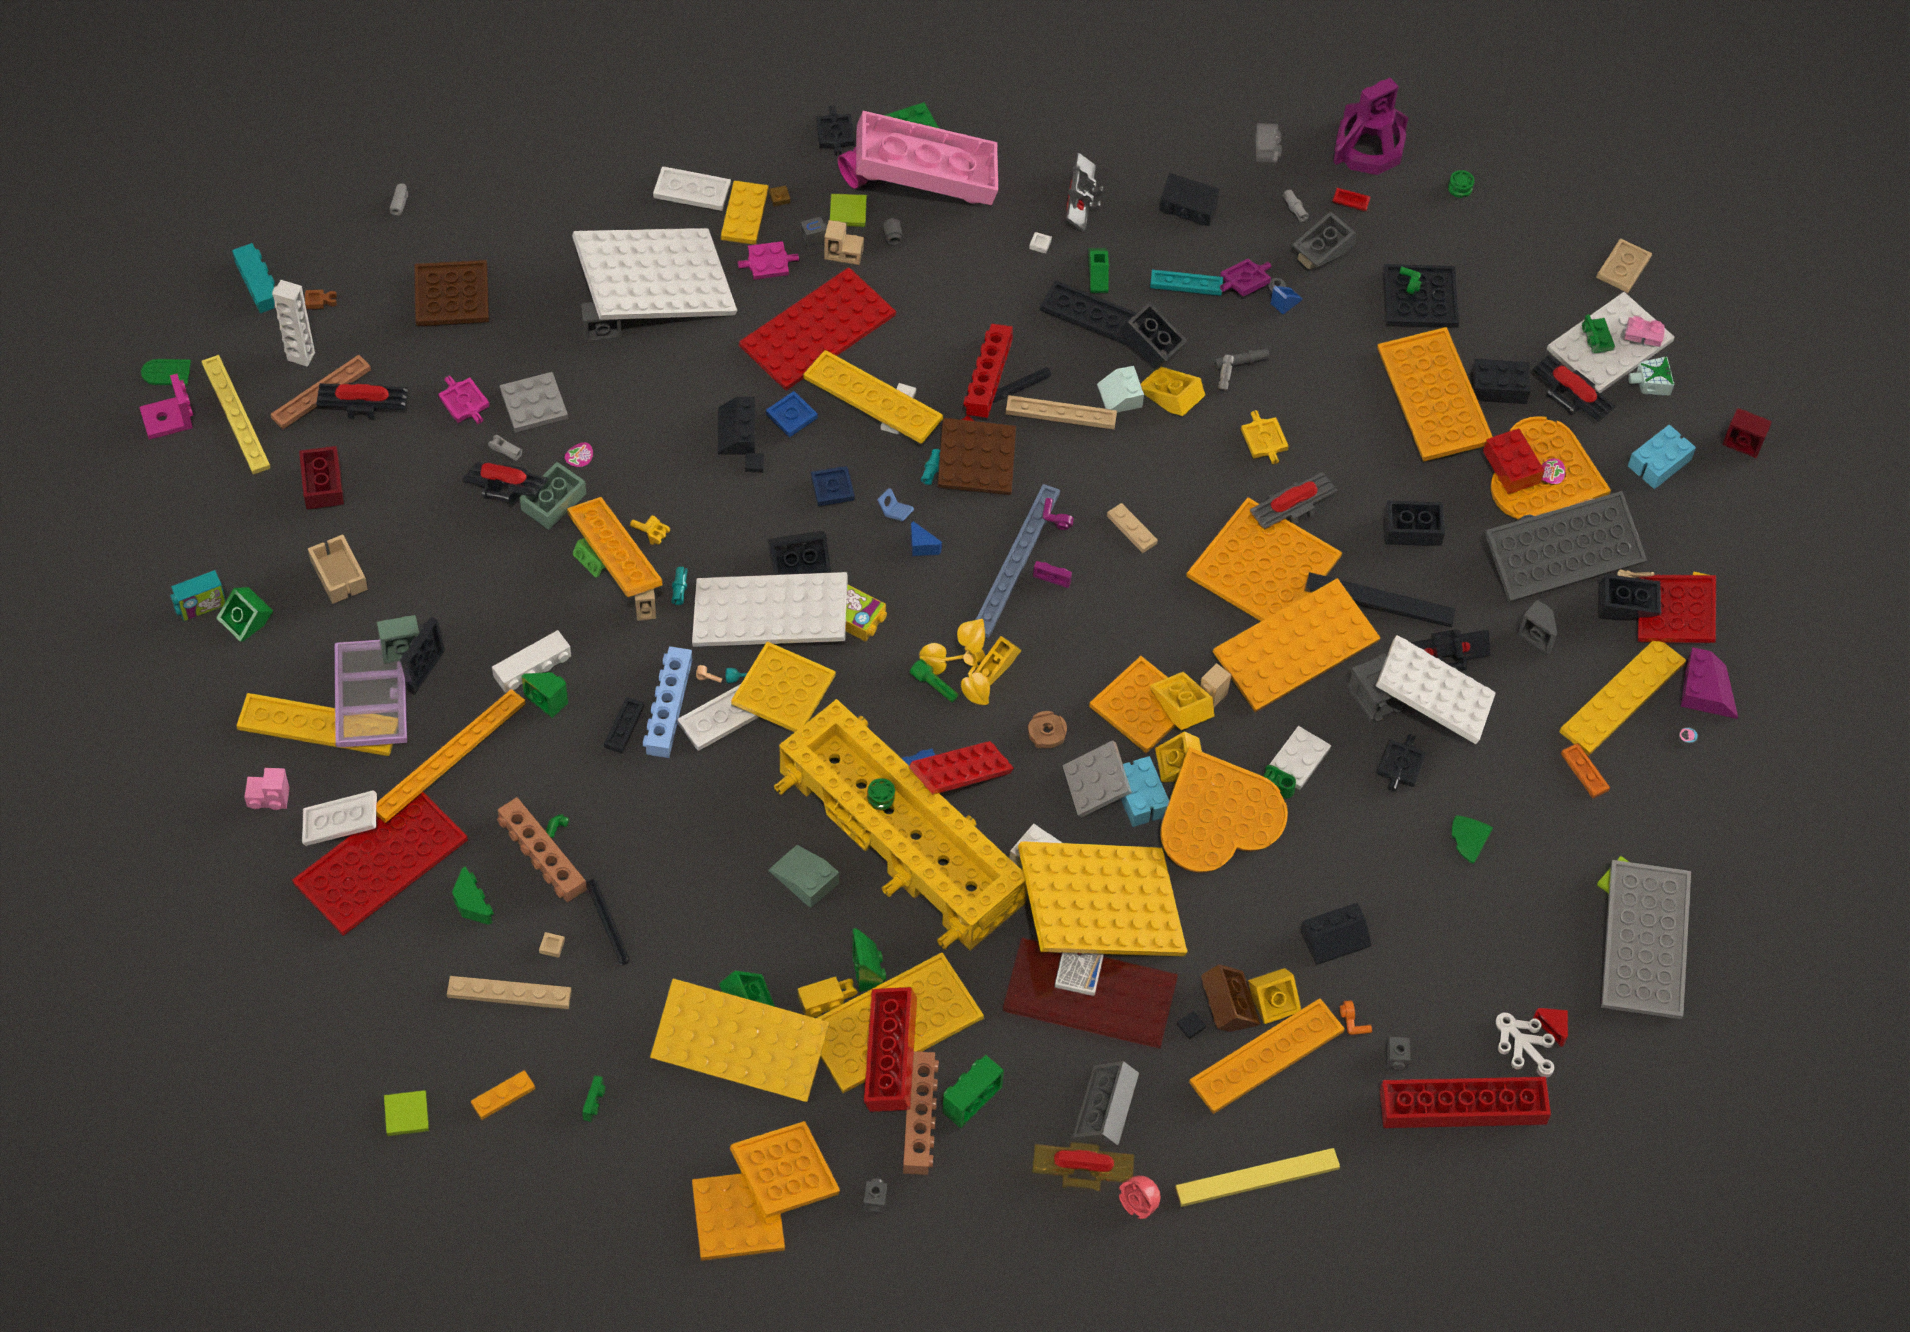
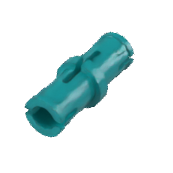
(931, 467)
(679, 585)

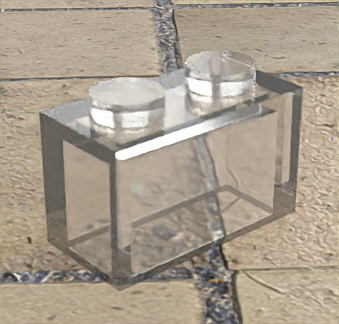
(1266, 142)

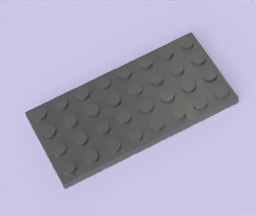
(1565, 546)

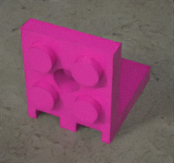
(175, 409)

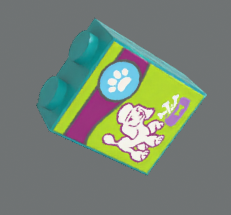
(198, 596)

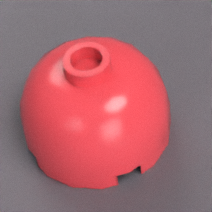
(1139, 1196)

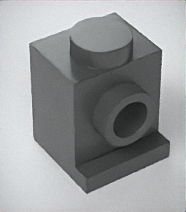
(875, 1202)

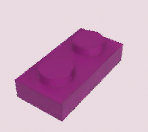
(1052, 574)

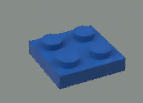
(791, 414)

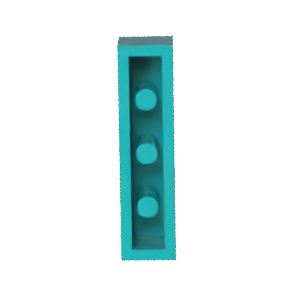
(255, 276)

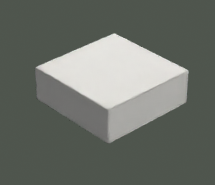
(1040, 242)

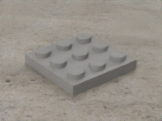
(533, 402)
(1096, 779)

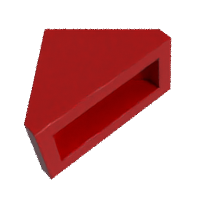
(1554, 1023)

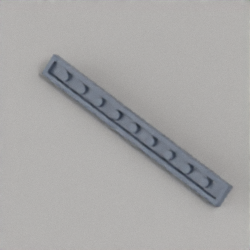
(1016, 560)

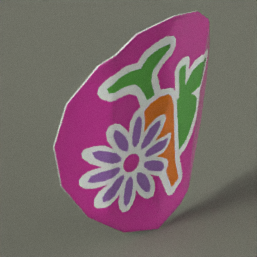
(579, 455)
(1554, 471)

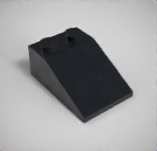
(1628, 597)

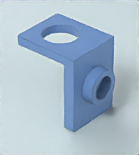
(894, 509)

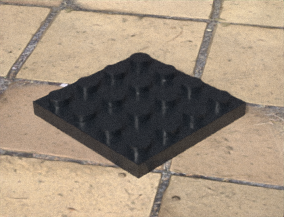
(1430, 307)

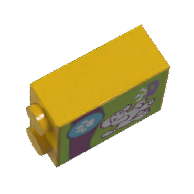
(863, 613)

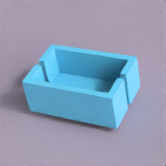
(1663, 456)
(1146, 792)

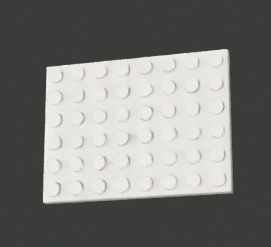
(654, 273)

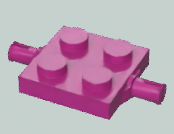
(768, 260)
(463, 400)

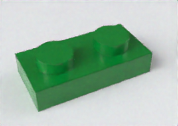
(591, 1105)

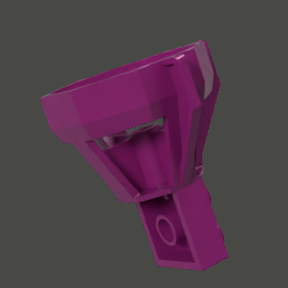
(1374, 116)

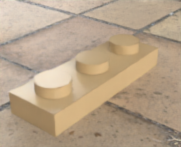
(1132, 528)

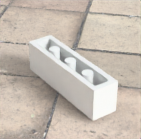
(533, 659)

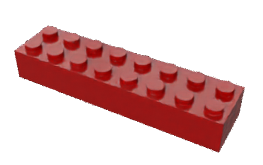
(1464, 1102)

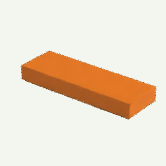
(1585, 770)

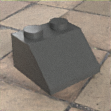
(1539, 627)

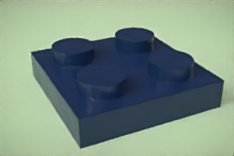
(832, 486)

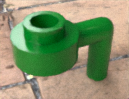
(1414, 284)

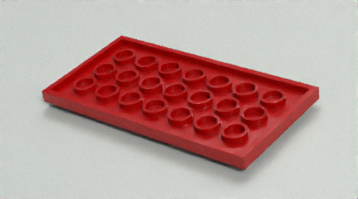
(824, 320)
(379, 863)

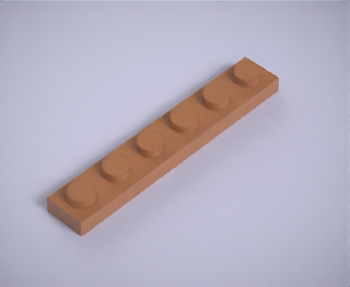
(307, 400)

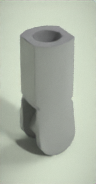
(398, 201)
(506, 448)

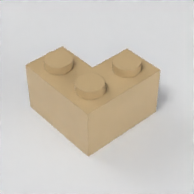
(842, 246)

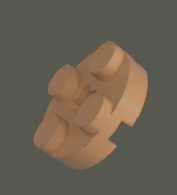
(1054, 737)

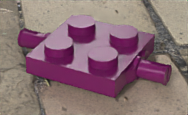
(1245, 277)

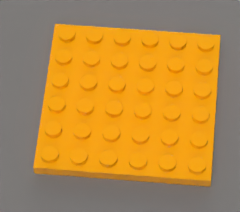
(1260, 566)

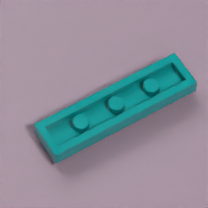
(1186, 282)

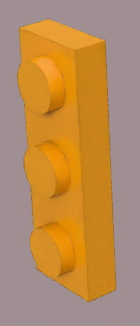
(503, 1095)

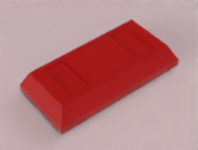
(1351, 199)

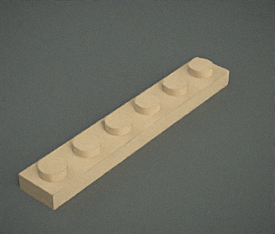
(1061, 412)
(509, 992)

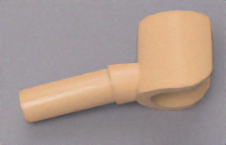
(701, 674)

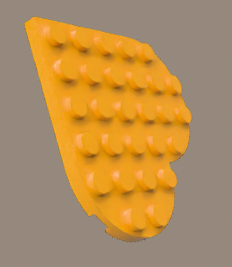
(1581, 478)
(1219, 811)

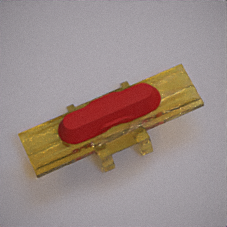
(1086, 1157)

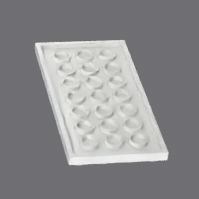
(770, 609)

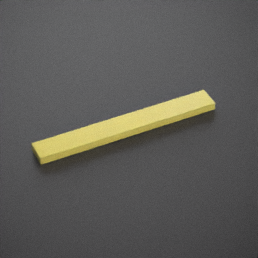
(236, 414)
(1257, 1177)

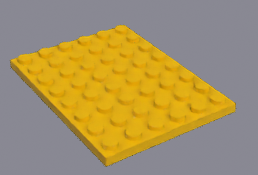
(1101, 899)

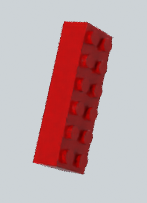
(890, 1049)

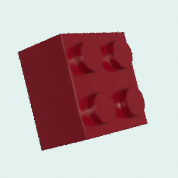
(1747, 433)

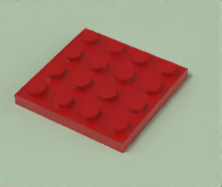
(1686, 610)

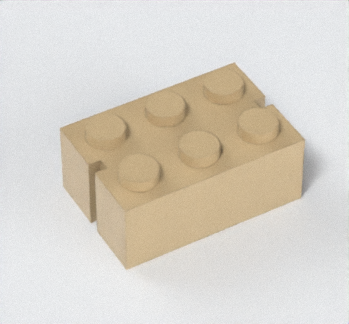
(339, 570)

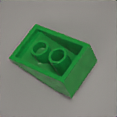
(866, 962)

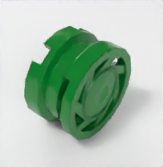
(1460, 184)
(881, 795)

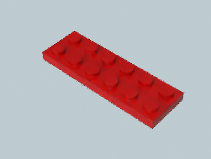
(961, 767)

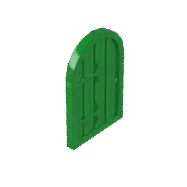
(159, 371)

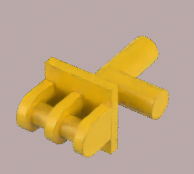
(653, 528)

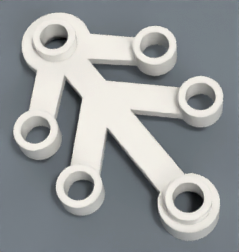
(1523, 1041)

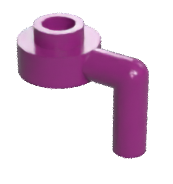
(1062, 521)

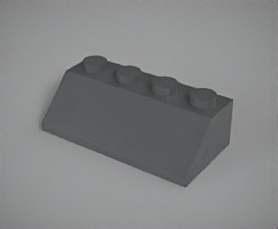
(1106, 1104)

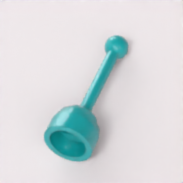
(733, 675)

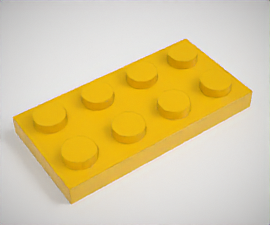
(744, 212)

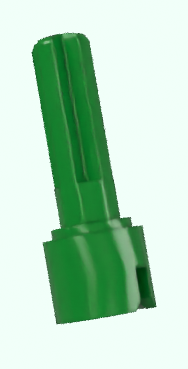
(924, 673)

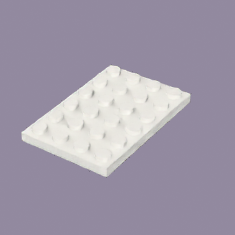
(1608, 366)
(1436, 689)

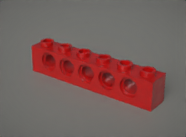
(989, 370)

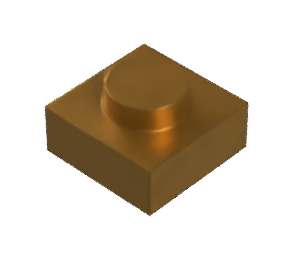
(779, 196)

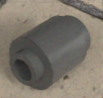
(893, 231)

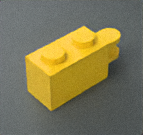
(824, 995)

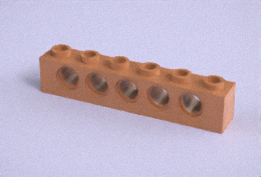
(517, 812)
(919, 1162)

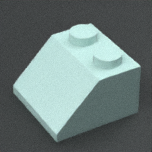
(1121, 390)

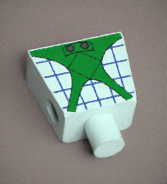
(1653, 377)

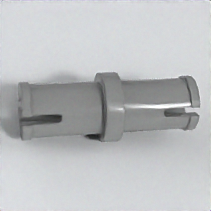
(1295, 205)

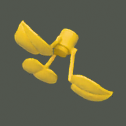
(972, 636)

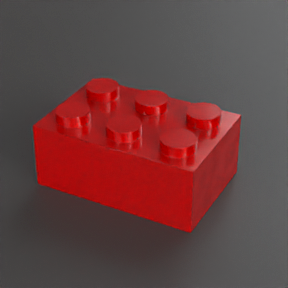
(1513, 461)

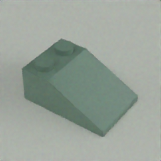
(805, 875)

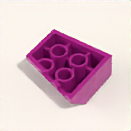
(1708, 685)

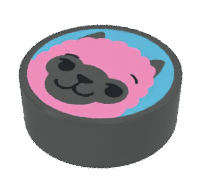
(1688, 736)

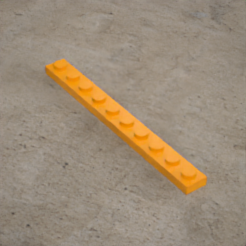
(448, 755)

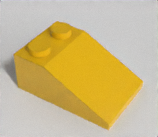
(1173, 390)
(1183, 700)

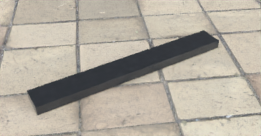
(1388, 601)

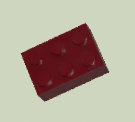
(321, 477)

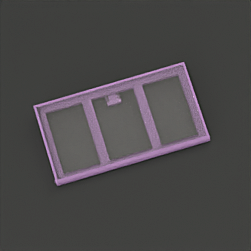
(368, 696)

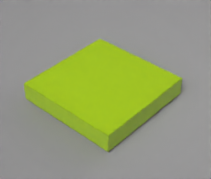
(848, 209)
(406, 1113)

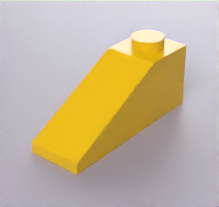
(998, 659)

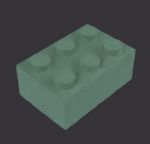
(559, 493)

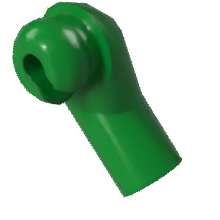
(555, 822)

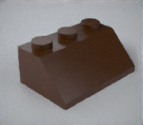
(1229, 998)

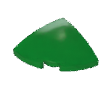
(1470, 836)

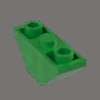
(1098, 270)
(470, 899)

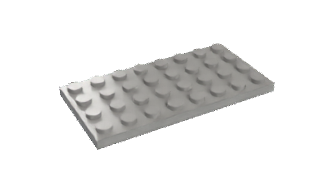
(1646, 939)

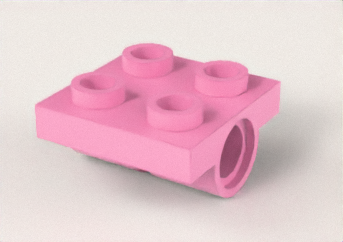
(1651, 331)

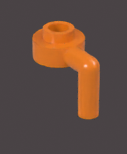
(1348, 1012)

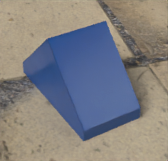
(1284, 298)
(923, 542)

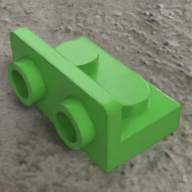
(588, 558)

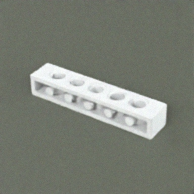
(293, 322)

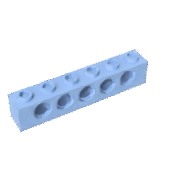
(662, 745)

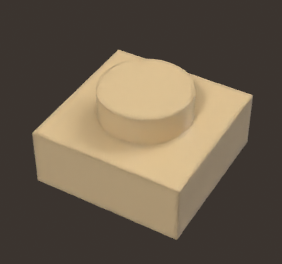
(551, 944)

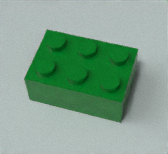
(972, 1091)

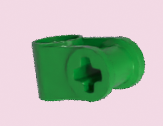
(1280, 779)

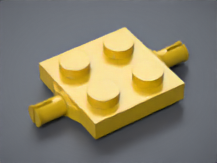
(1264, 437)

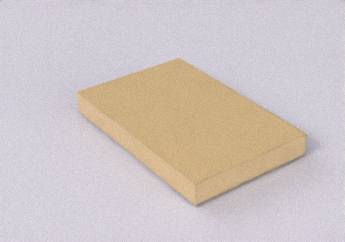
(1624, 265)

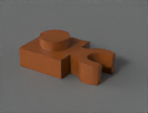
(316, 299)

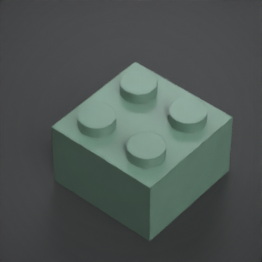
(396, 637)

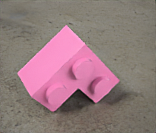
(268, 791)

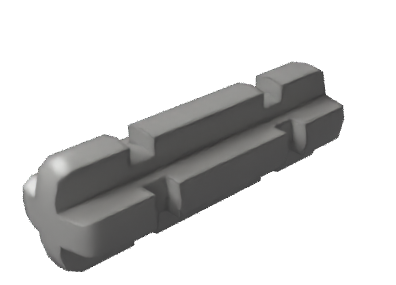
(1225, 372)

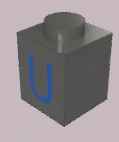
(813, 231)

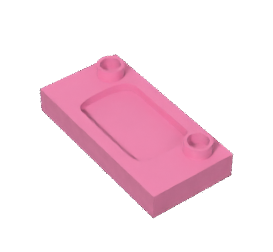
(926, 158)

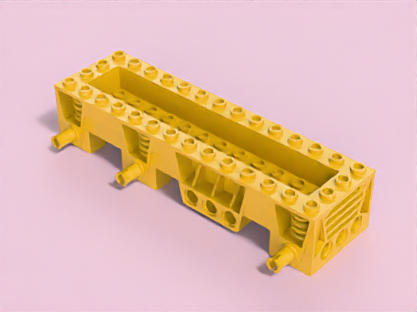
(910, 862)

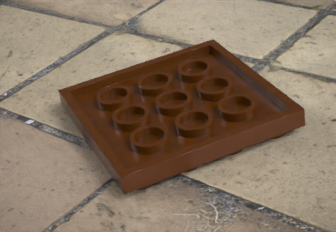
(451, 292)
(976, 456)

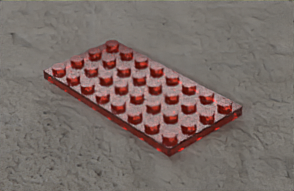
(1127, 1003)

